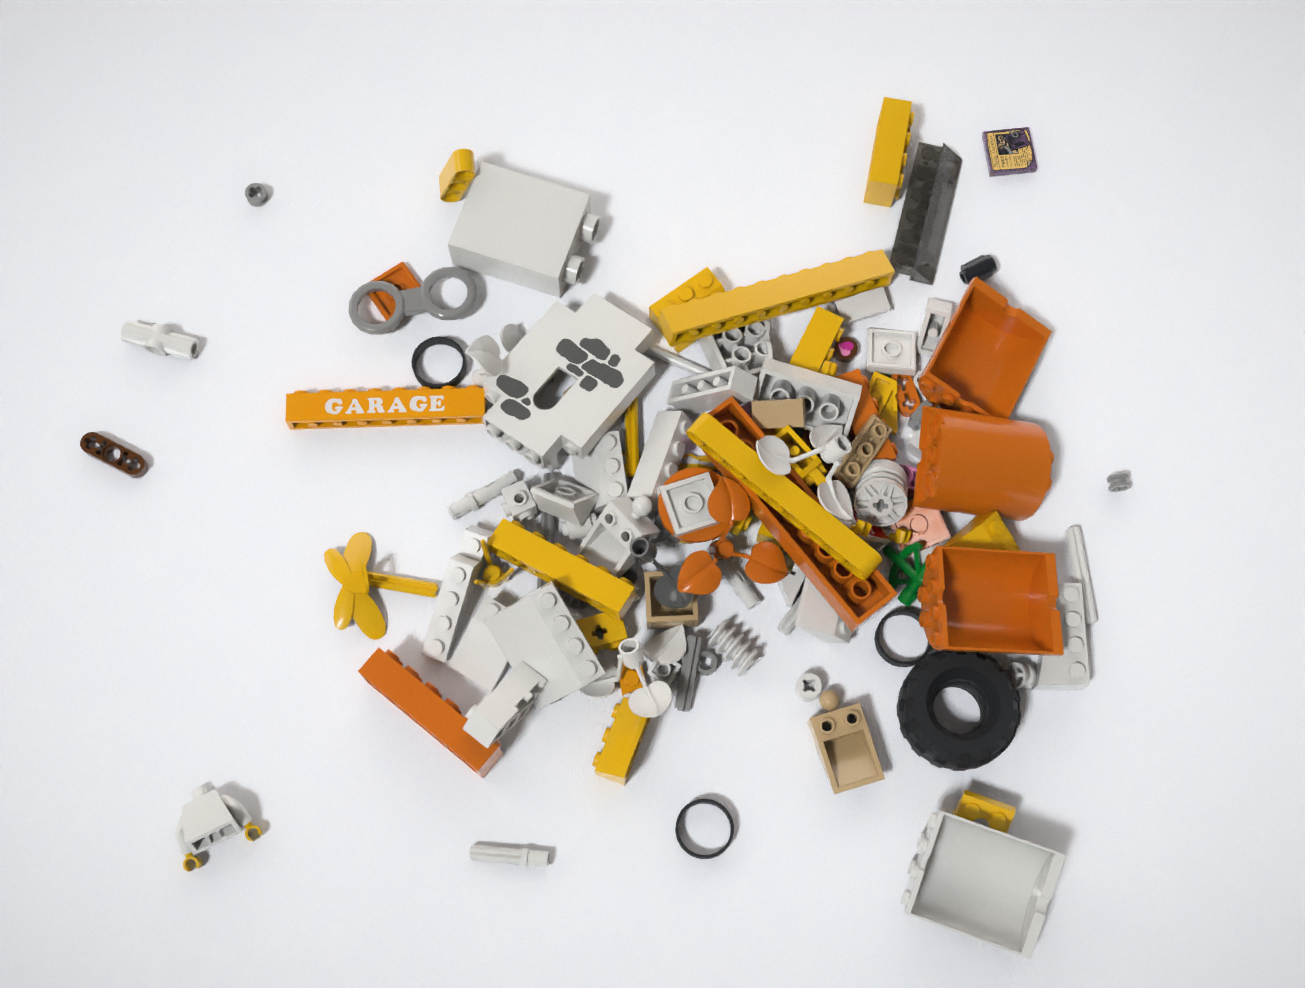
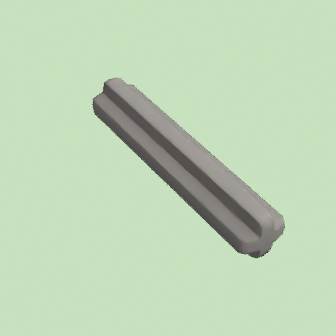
(688, 673)

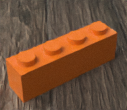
(867, 406)

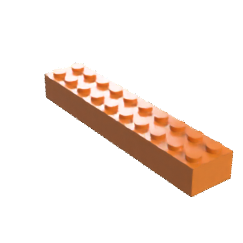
(848, 595)

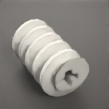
(733, 648)

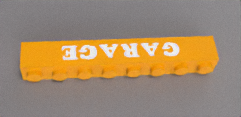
(385, 408)

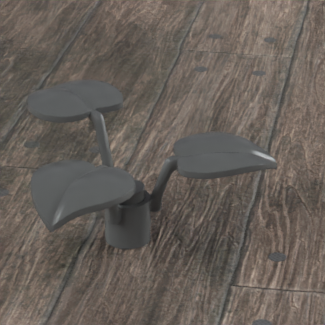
(666, 586)

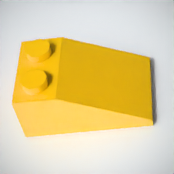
(984, 532)

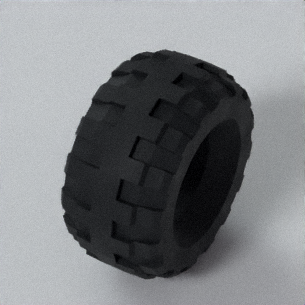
(985, 682)

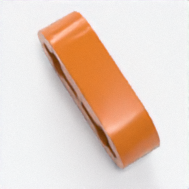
(909, 391)

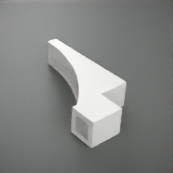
(455, 593)

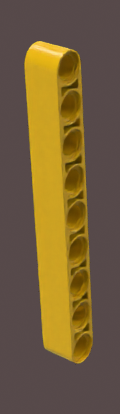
(784, 497)

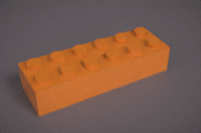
(428, 710)

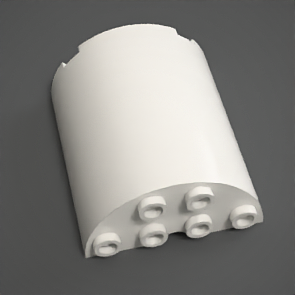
(981, 883)

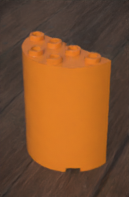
(983, 355)
(981, 464)
(991, 601)

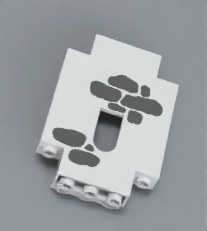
(595, 347)

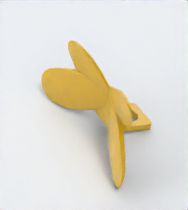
(353, 597)

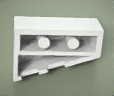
(504, 705)

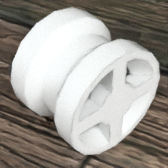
(1022, 670)
(804, 691)

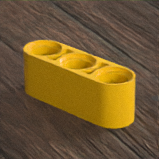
(457, 175)

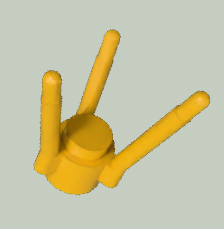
(492, 574)

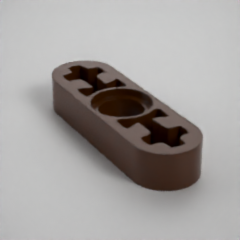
(109, 445)

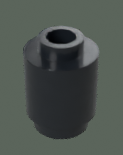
(980, 267)

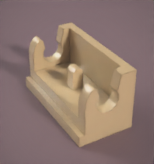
(779, 413)

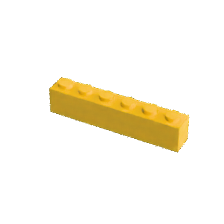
(565, 570)

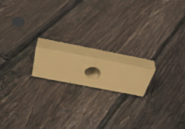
(871, 439)

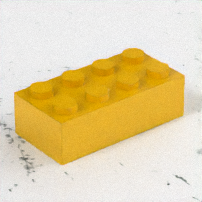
(889, 152)

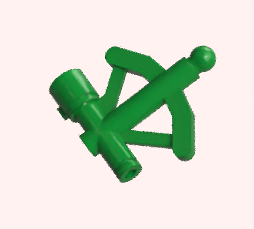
(915, 575)

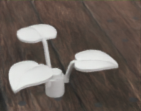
(486, 354)
(832, 447)
(651, 699)

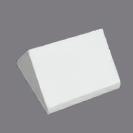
(564, 500)

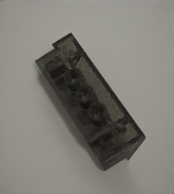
(925, 212)

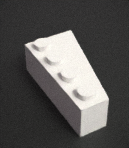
(1072, 668)

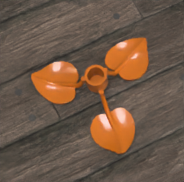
(765, 564)

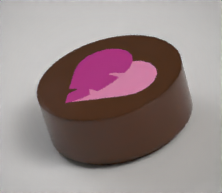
(845, 349)

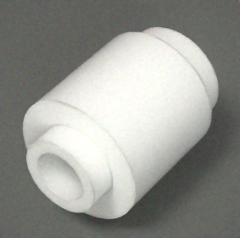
(574, 531)

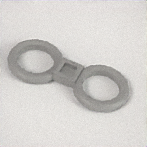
(412, 300)

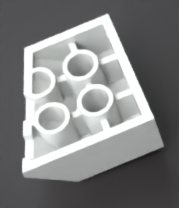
(739, 347)

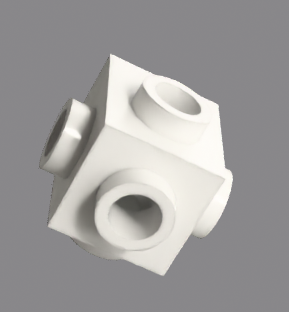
(518, 502)

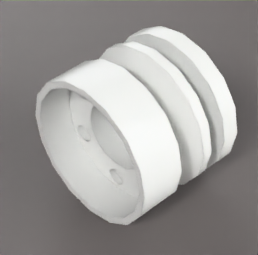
(881, 493)

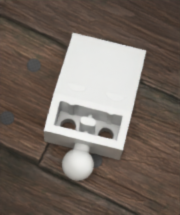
(613, 532)

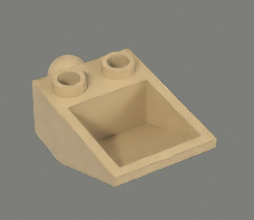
(847, 748)

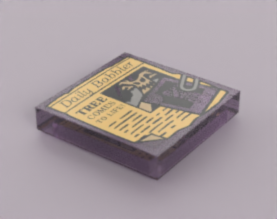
(1009, 151)

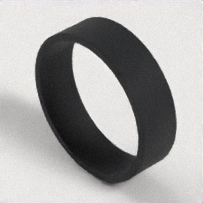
(437, 341)
(883, 654)
(704, 801)

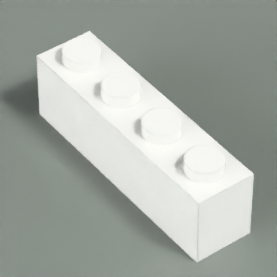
(712, 388)
(660, 455)

